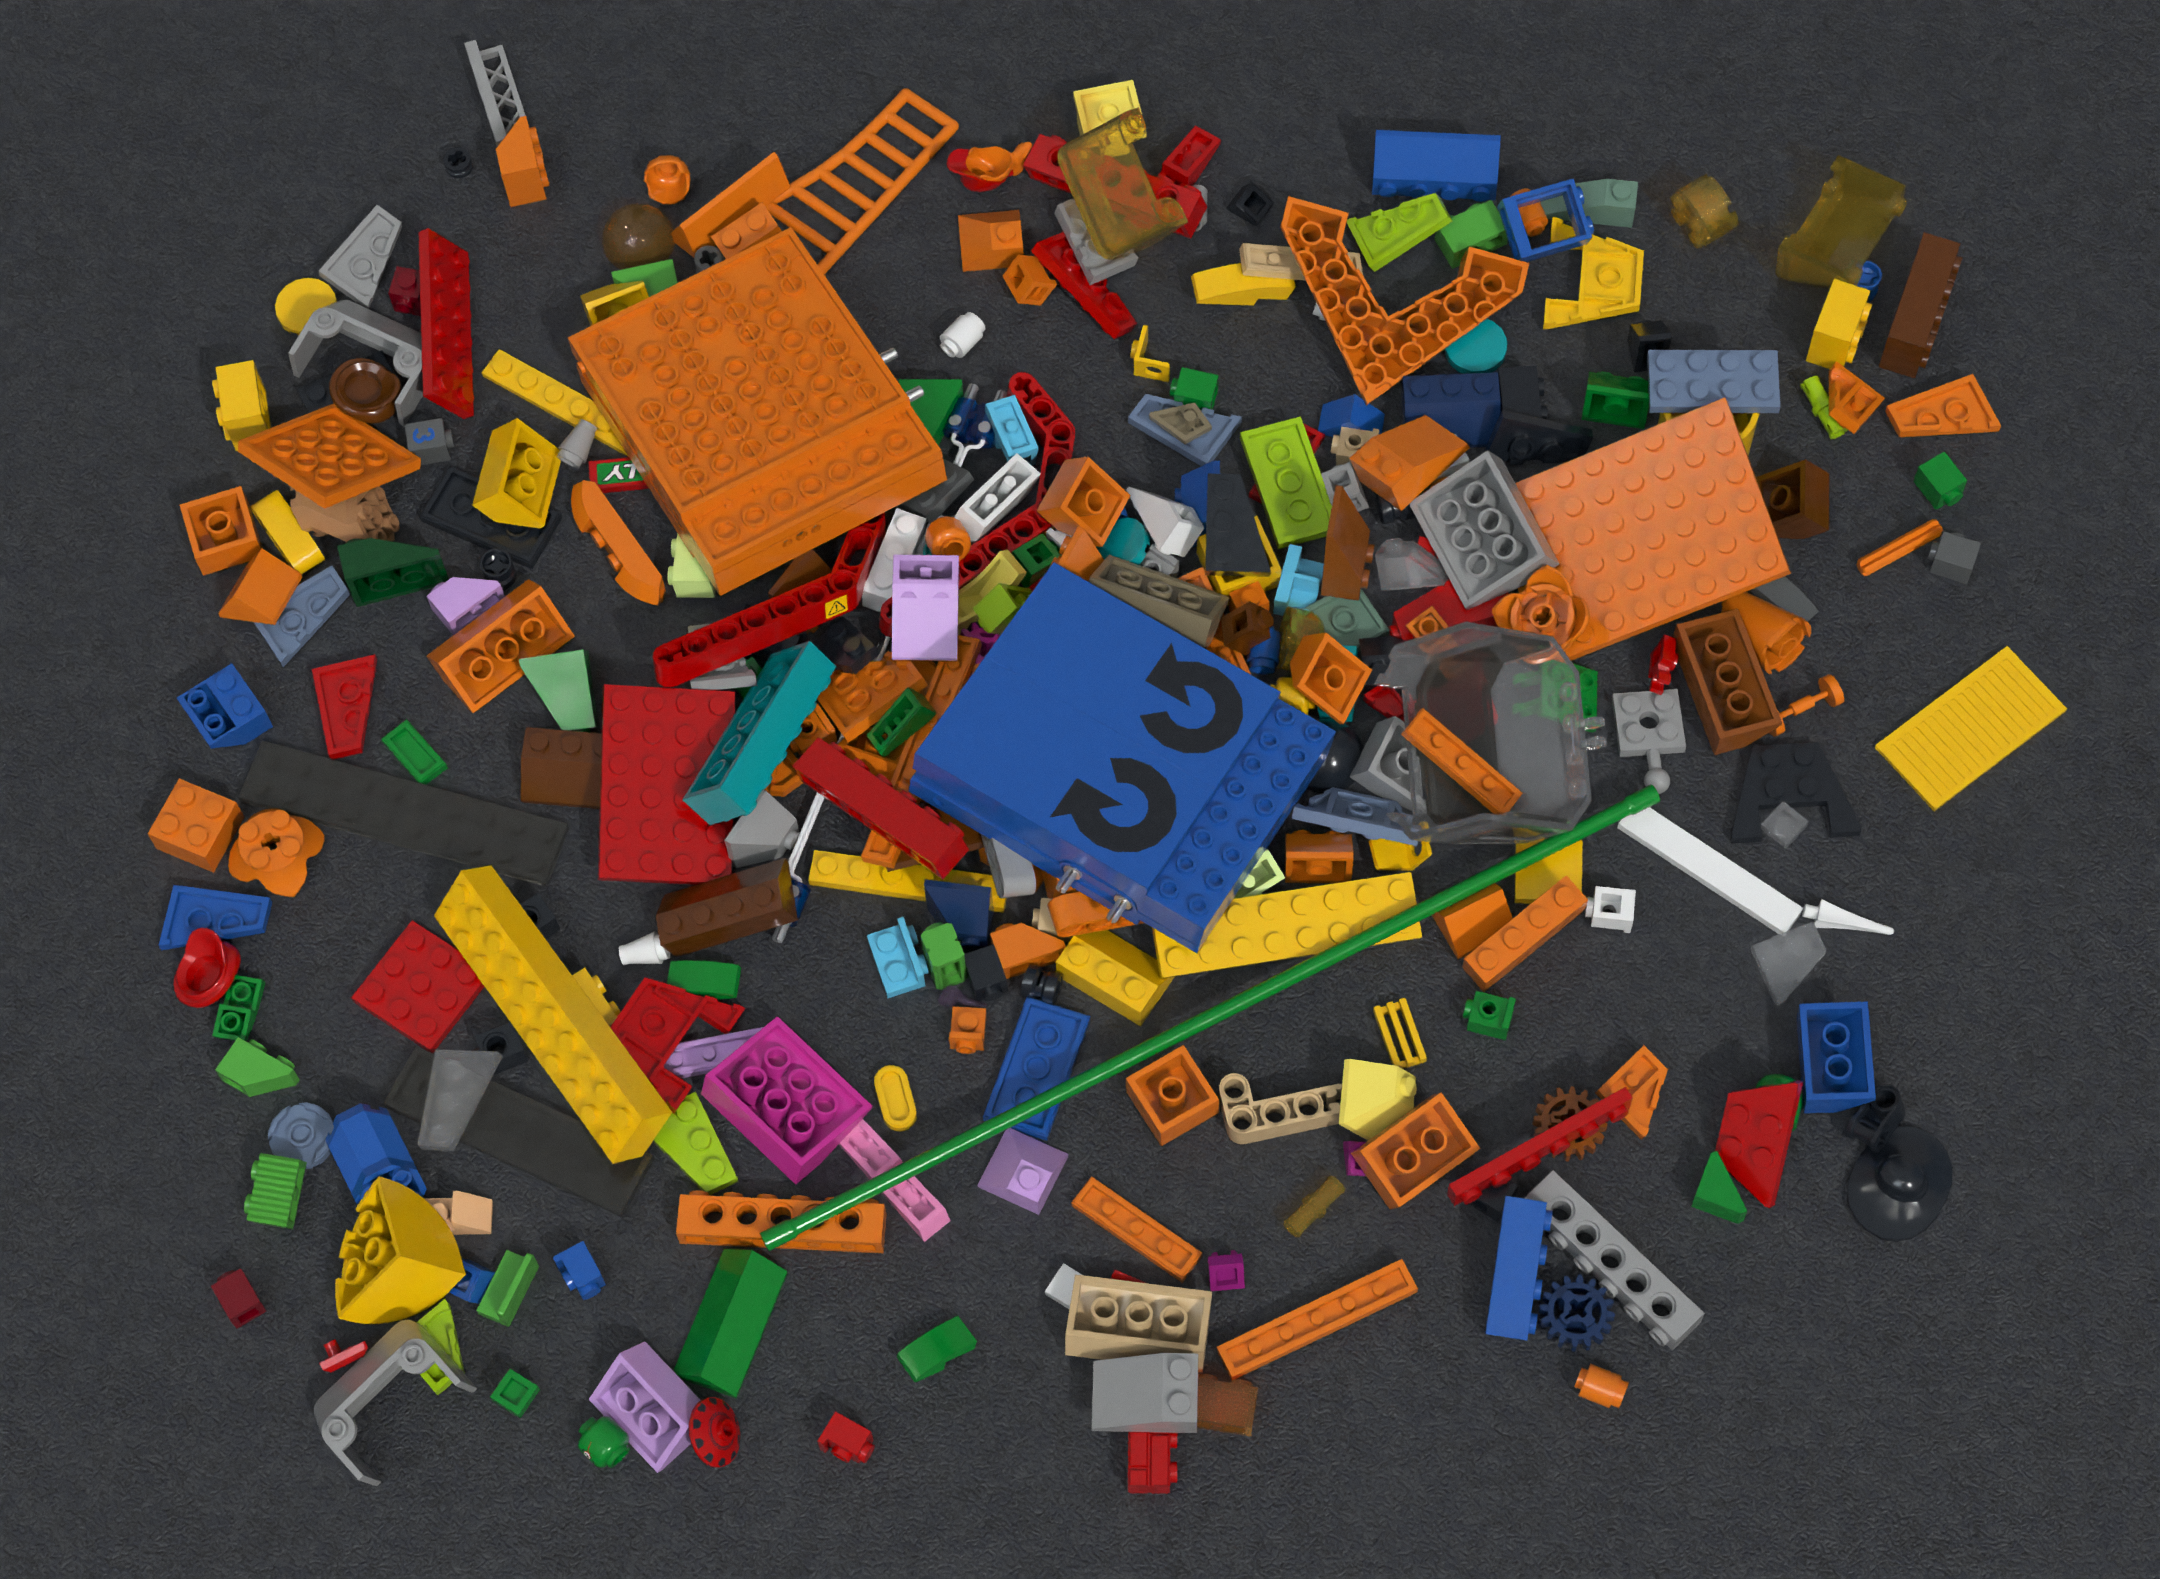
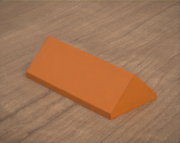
(758, 185)

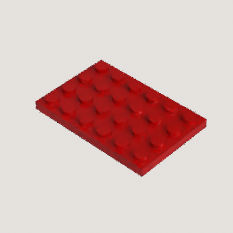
(649, 758)

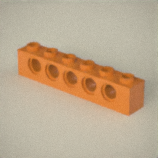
(728, 1231)

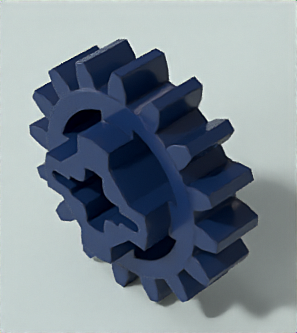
(1586, 1324)

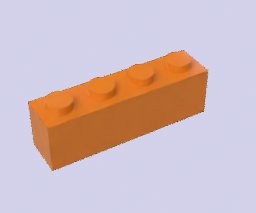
(1525, 933)

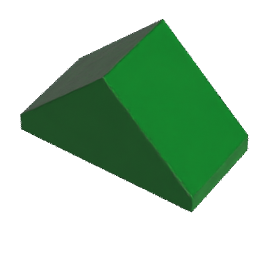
(1718, 1193)

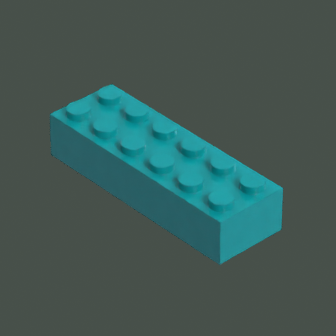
(760, 733)

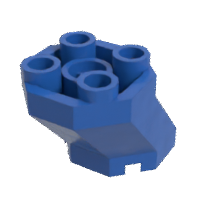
(369, 1147)

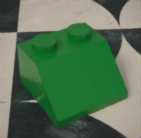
(1616, 400)

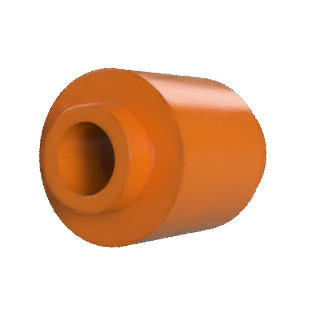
(1532, 216)
(1601, 1386)

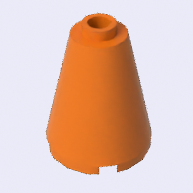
(1771, 629)

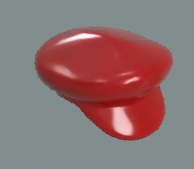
(205, 969)

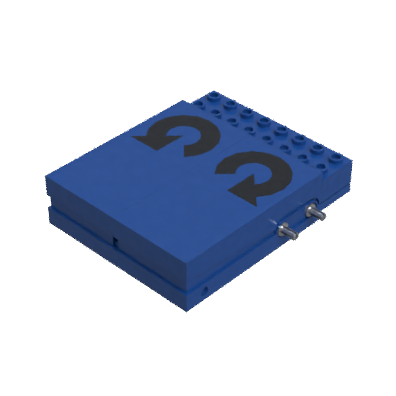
(1120, 758)

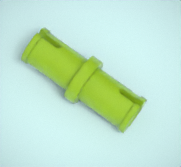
(1820, 402)

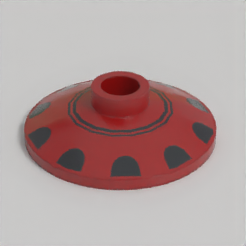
(714, 1432)

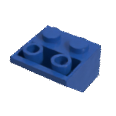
(225, 709)

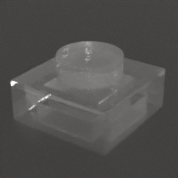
(1784, 824)

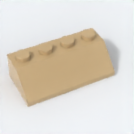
(1135, 1319)

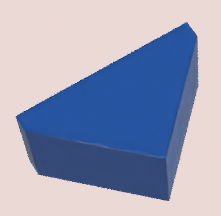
(1349, 413)

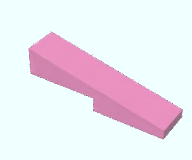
(910, 1197)

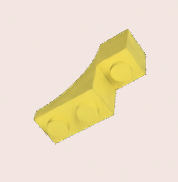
(1003, 570)

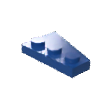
(224, 912)

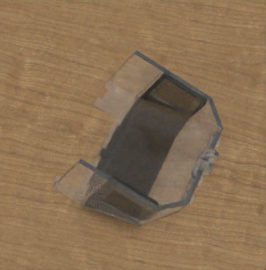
(1518, 709)

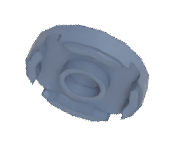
(301, 1133)

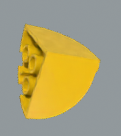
(395, 1257)

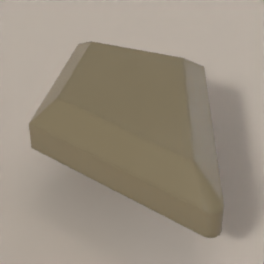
(1182, 422)

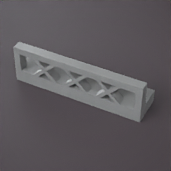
(485, 88)

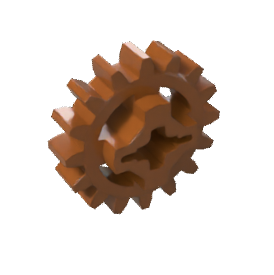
(1571, 1107)

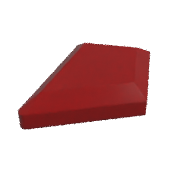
(341, 1358)

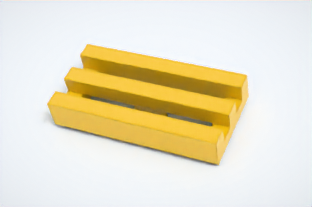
(1391, 1009)

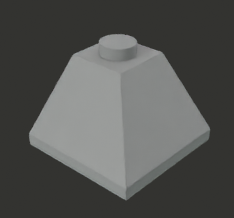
(762, 833)

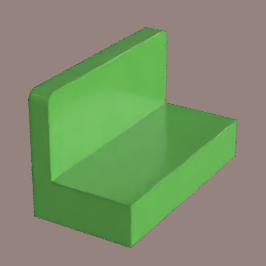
(508, 1287)

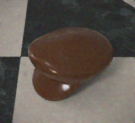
(364, 390)

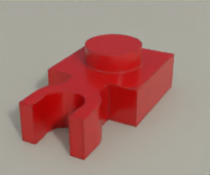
(1662, 661)

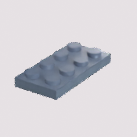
(1693, 378)

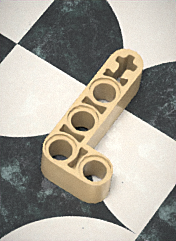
(1287, 1105)

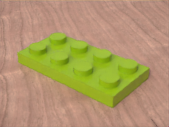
(1288, 481)

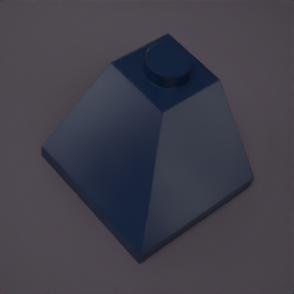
(964, 906)

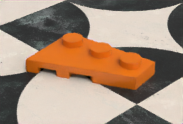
(1944, 410)

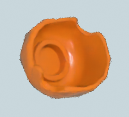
(667, 179)

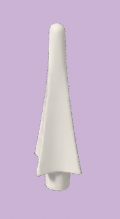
(1831, 916)

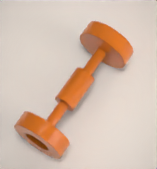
(1830, 692)

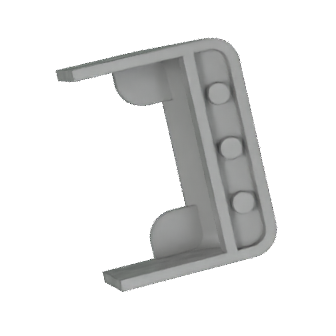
(370, 329)
(403, 1347)

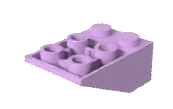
(925, 607)

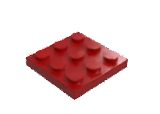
(420, 987)

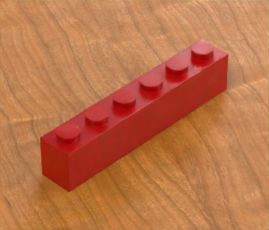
(881, 807)

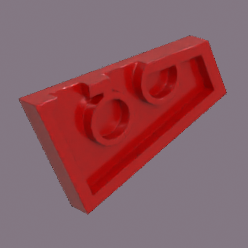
(344, 703)

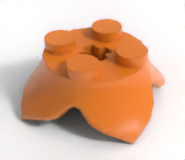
(1544, 593)
(281, 869)

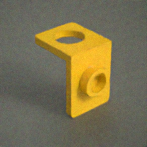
(1140, 363)
(1397, 855)

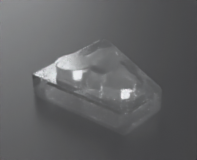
(1788, 959)

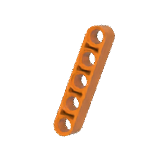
(1079, 915)

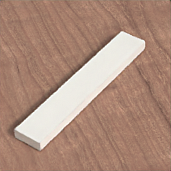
(1712, 869)

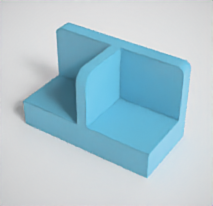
(1011, 429)
(1298, 581)

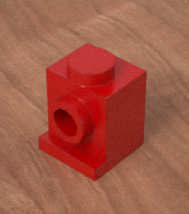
(846, 1439)

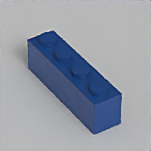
(1516, 1268)

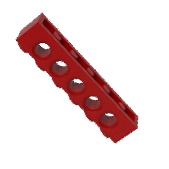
(1043, 167)

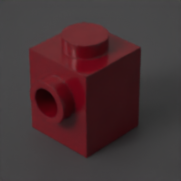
(405, 291)

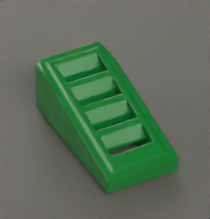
(909, 713)

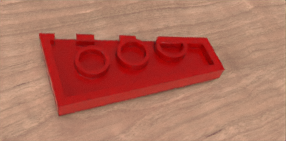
(1095, 299)

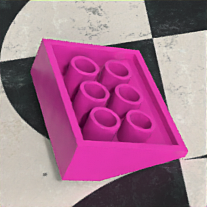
(785, 1099)

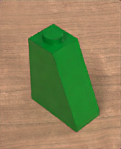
(937, 402)

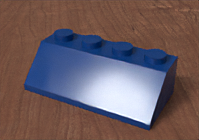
(1436, 163)

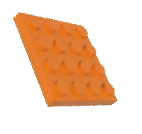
(329, 455)

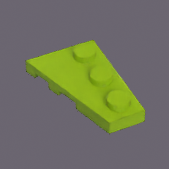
(1396, 230)
(695, 1146)

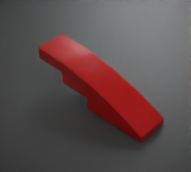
(1190, 157)

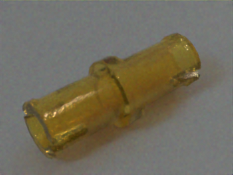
(1314, 1206)

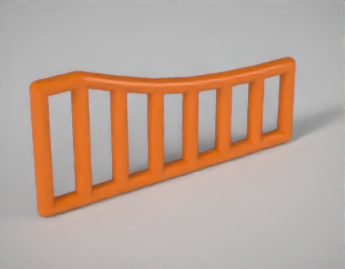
(847, 155)

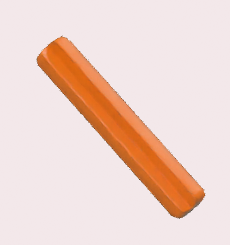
(1899, 547)

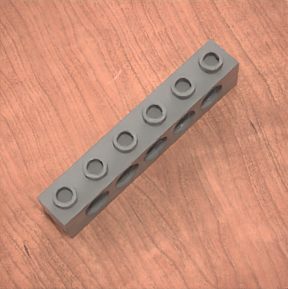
(1633, 1265)

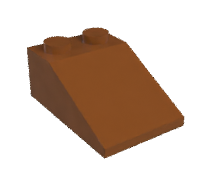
(1346, 550)

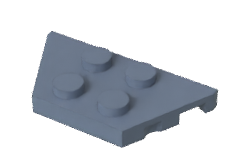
(1354, 812)

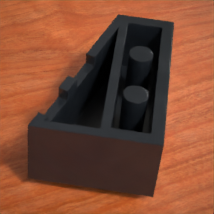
(1231, 530)

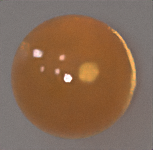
(637, 236)

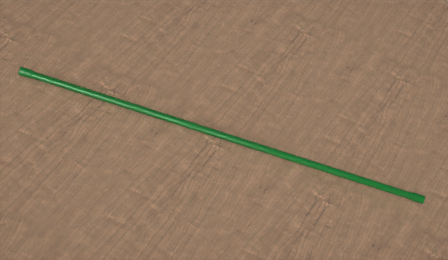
(791, 1228)

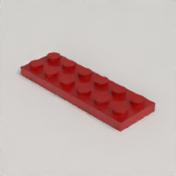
(446, 324)

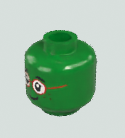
(603, 1441)

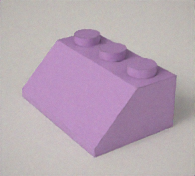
(647, 1404)

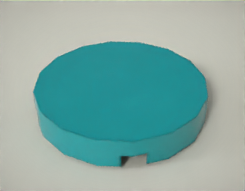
(1479, 349)
(1126, 541)

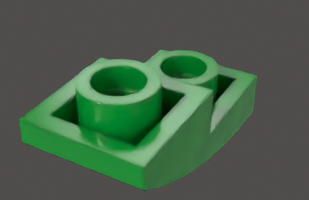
(705, 978)
(239, 1009)
(933, 1349)

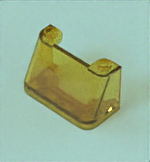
(1115, 190)
(1841, 226)

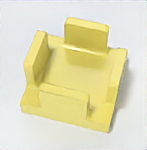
(1103, 103)

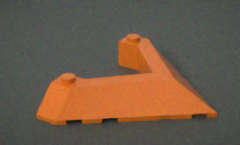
(1381, 346)

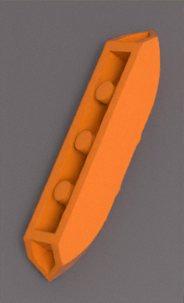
(598, 517)

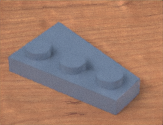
(1200, 450)
(304, 614)

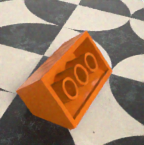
(486, 652)

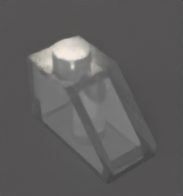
(1407, 566)

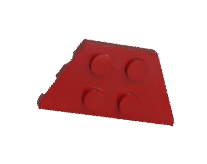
(1757, 1136)

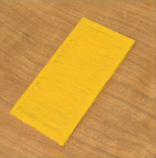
(1970, 728)

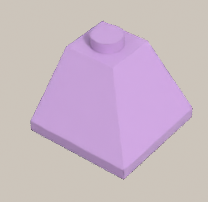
(1023, 1170)

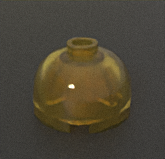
(1294, 626)

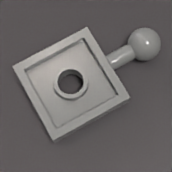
(1638, 741)

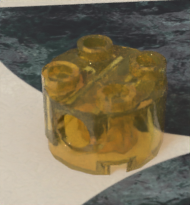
(1704, 210)

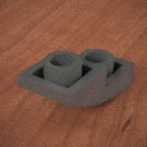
(1787, 596)

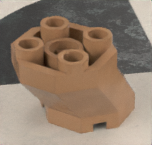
(355, 518)

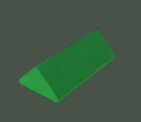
(730, 1321)

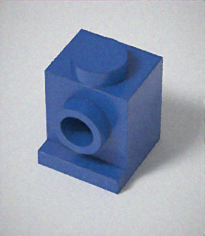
(580, 1270)

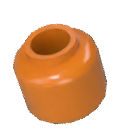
(948, 537)

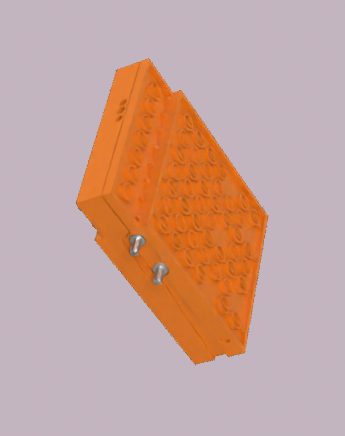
(757, 410)

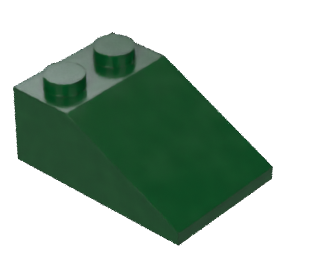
(388, 569)

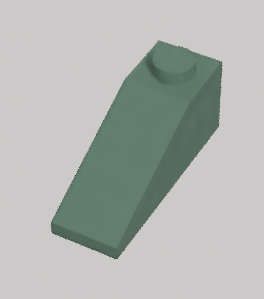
(1605, 201)

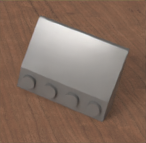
(1482, 531)

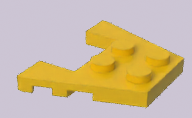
(1607, 284)

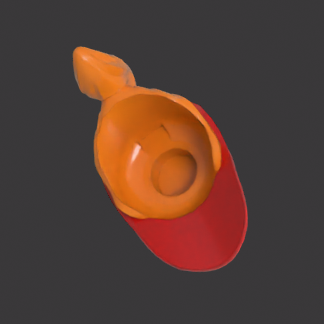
(988, 166)

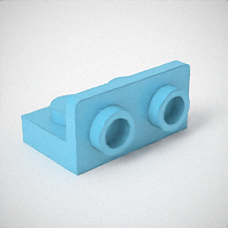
(897, 959)

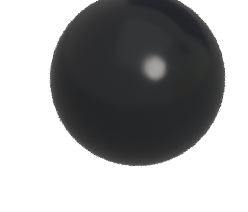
(1341, 758)

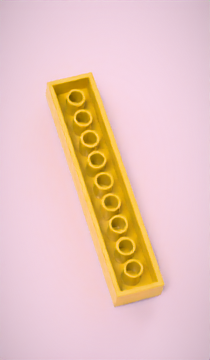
(552, 1014)

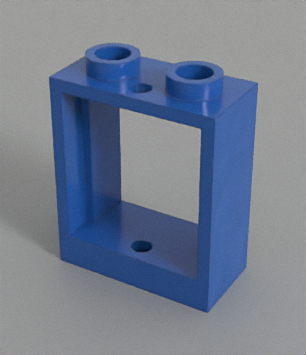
(1516, 231)

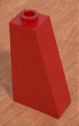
(1448, 606)

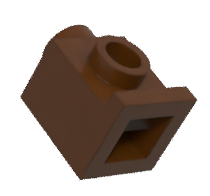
(1253, 627)

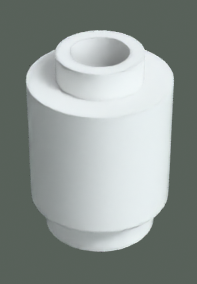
(962, 335)

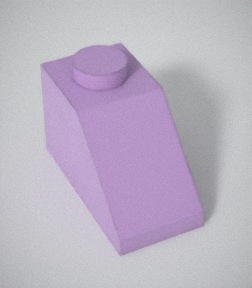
(463, 600)

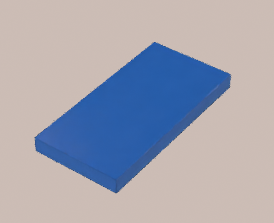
(1037, 1060)

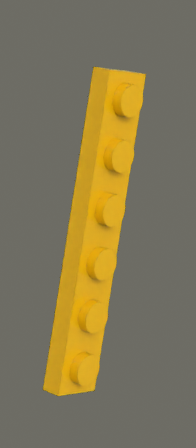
(549, 395)
(853, 874)

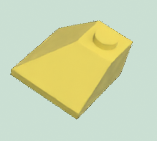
(1374, 1096)

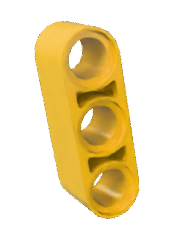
(285, 532)

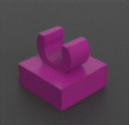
(1226, 1271)

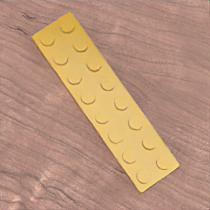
(1292, 924)

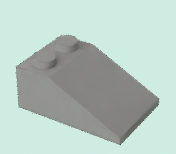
(1384, 763)
(1146, 1393)

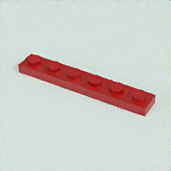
(1550, 1141)

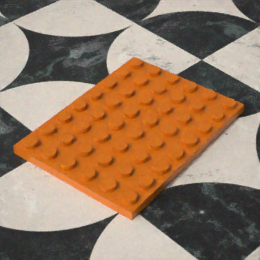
(1657, 525)

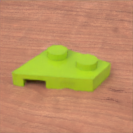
(441, 1327)

